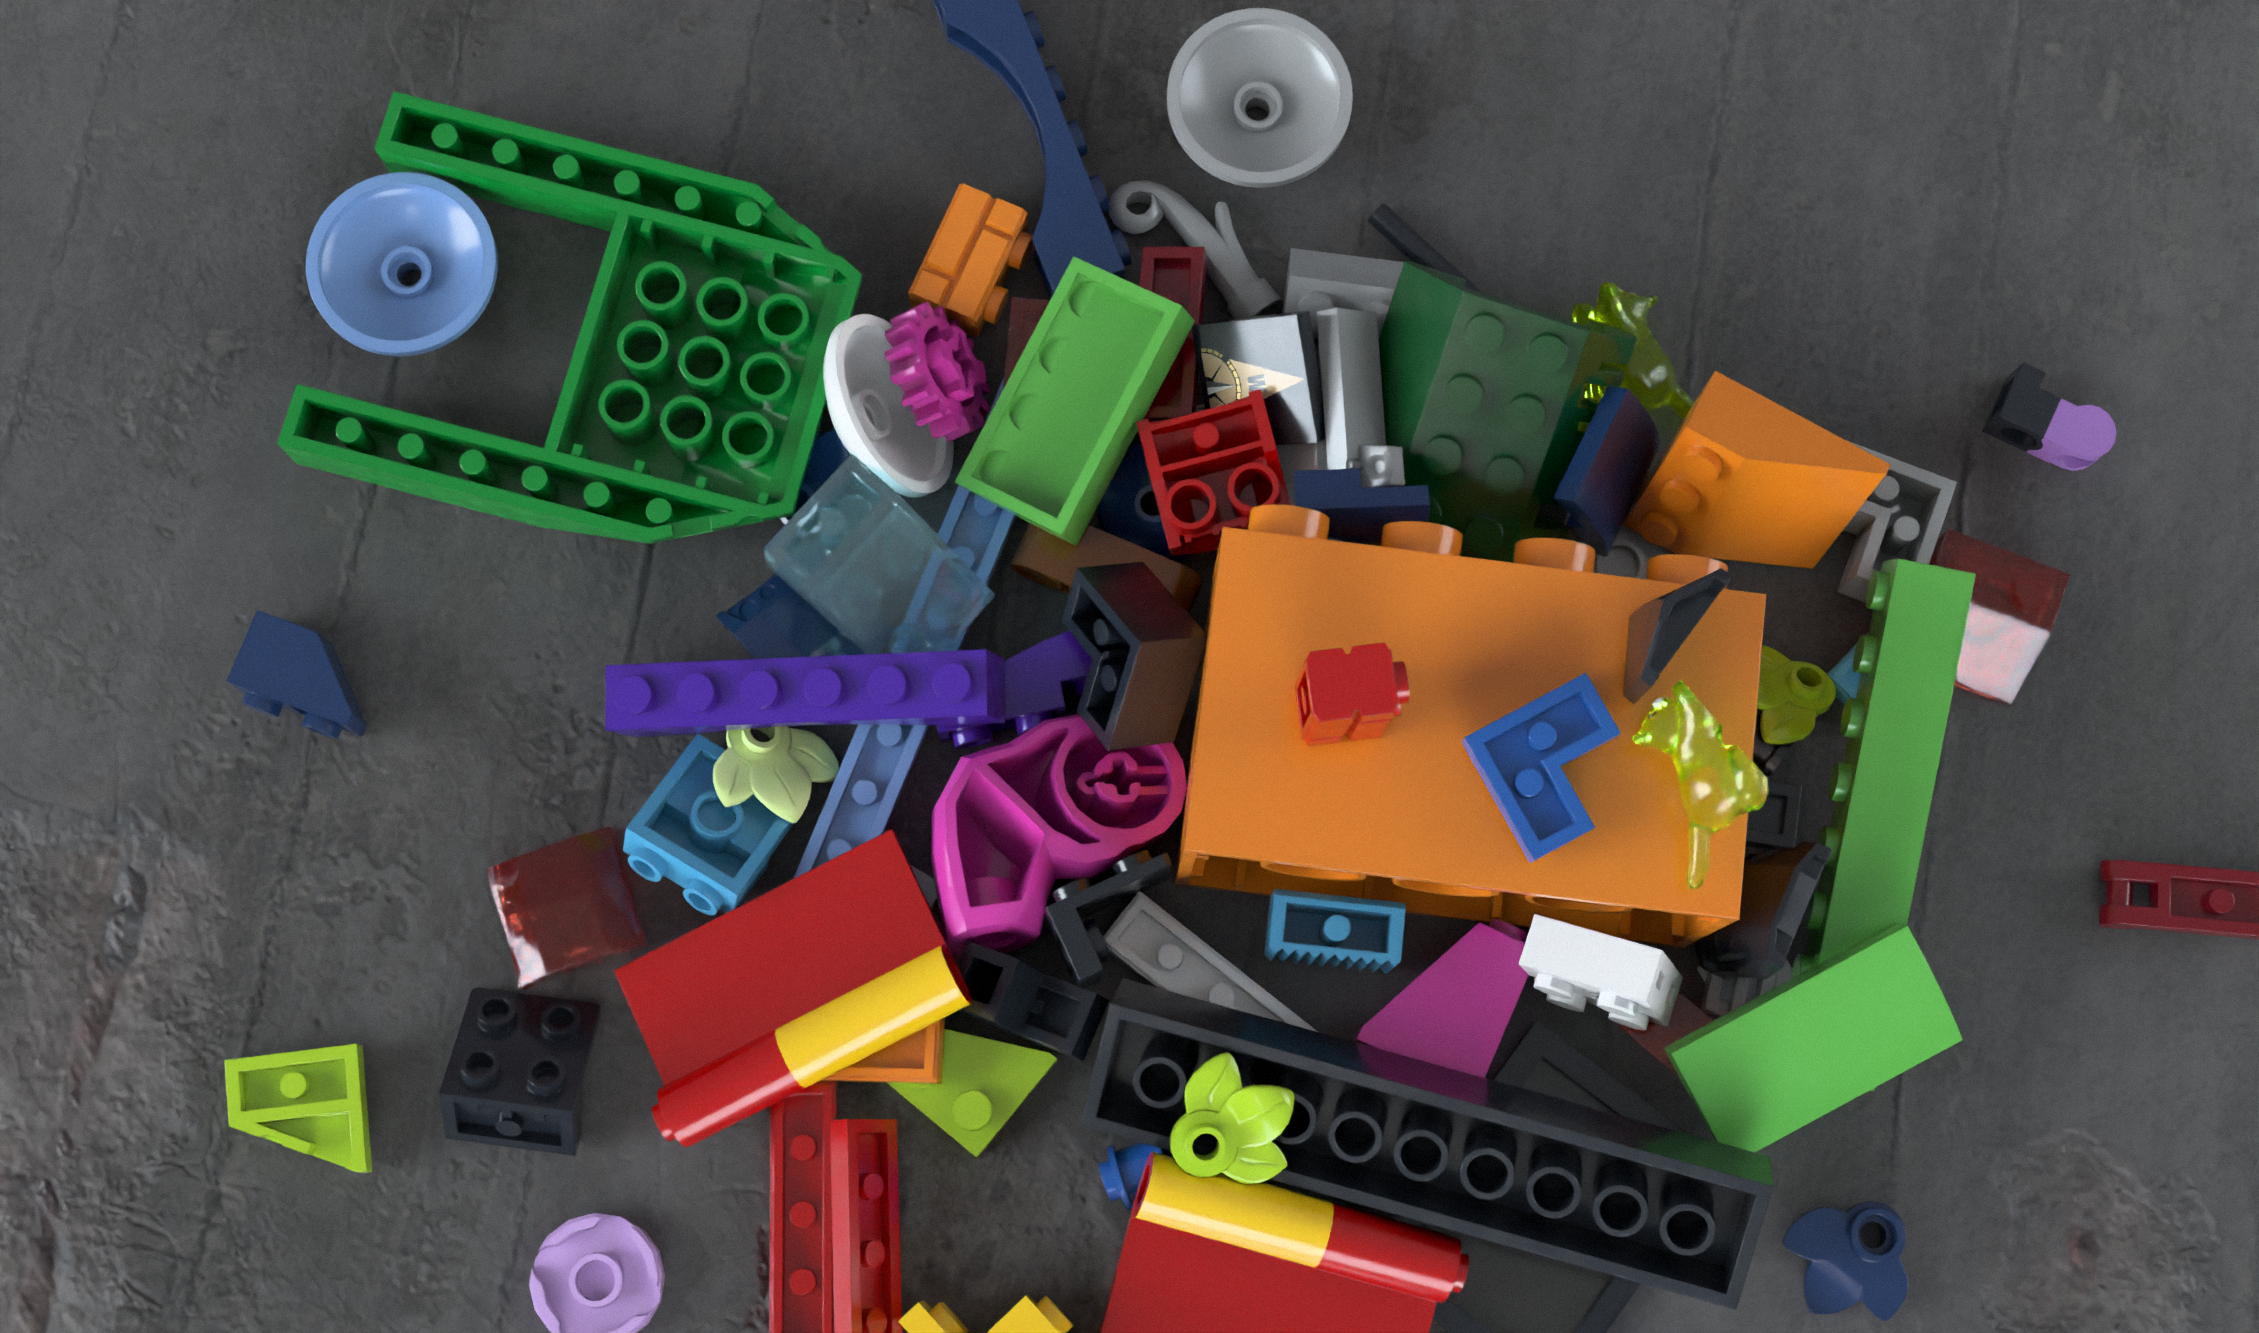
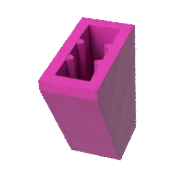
(1457, 1004)

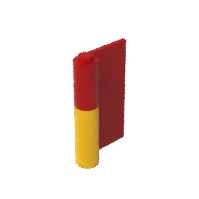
(791, 989)
(1271, 1262)

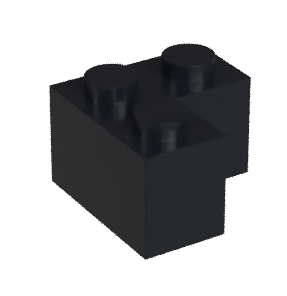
(1140, 653)

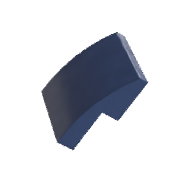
(1608, 469)

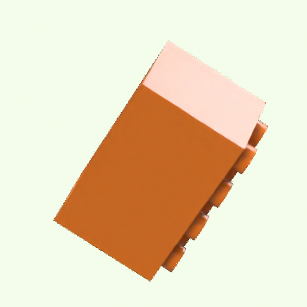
(1409, 808)

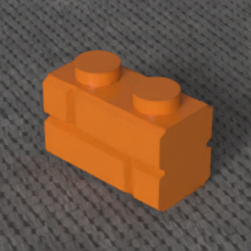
(972, 259)

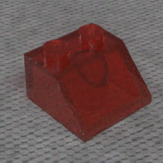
(2007, 615)

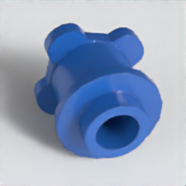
(1124, 1170)

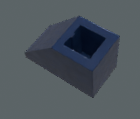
(295, 671)

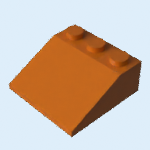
(1752, 482)

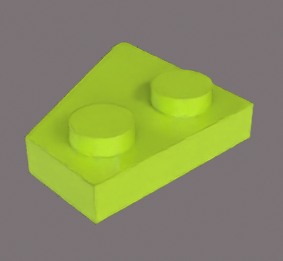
(979, 1087)
(304, 1102)

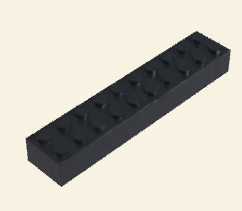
(1449, 1145)

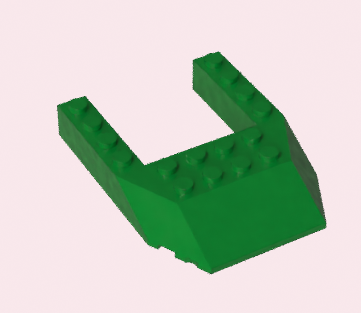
(689, 369)

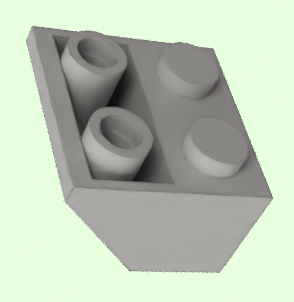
(1334, 280)

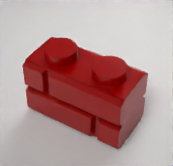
(1349, 693)

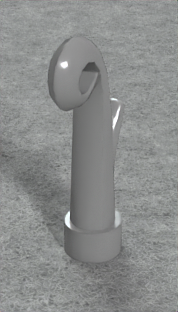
(1225, 258)

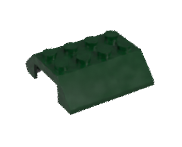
(1489, 404)

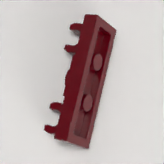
(1179, 277)

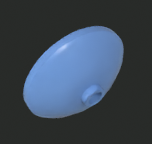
(378, 236)

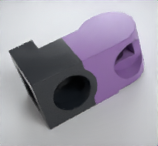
(2047, 424)

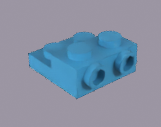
(699, 841)

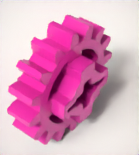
(937, 372)

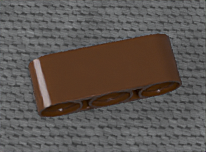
(1054, 561)

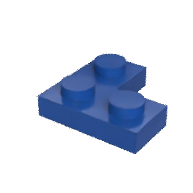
(1524, 758)

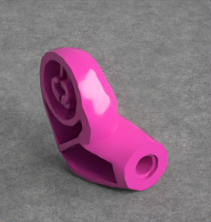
(1041, 814)

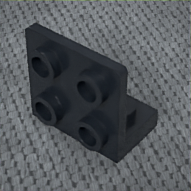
(1082, 943)
(519, 1071)

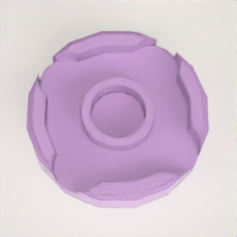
(597, 1276)

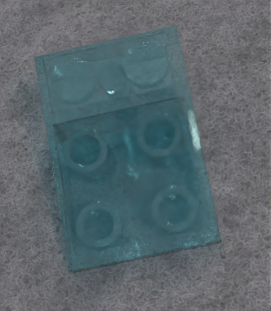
(876, 567)

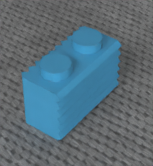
(1334, 930)

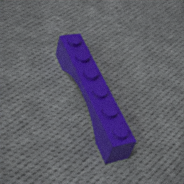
(797, 691)

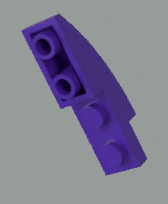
(1032, 690)

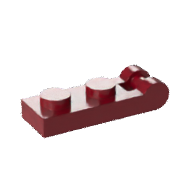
(2181, 899)

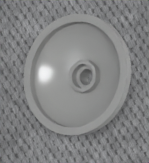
(1266, 63)

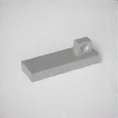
(1355, 398)

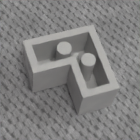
(1895, 522)

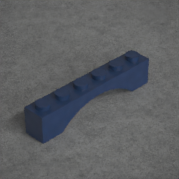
(1072, 202)

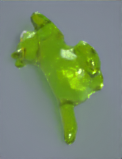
(1650, 370)
(1714, 778)

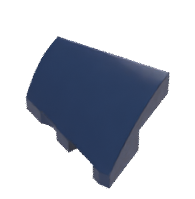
(1355, 511)

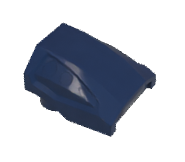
(783, 625)

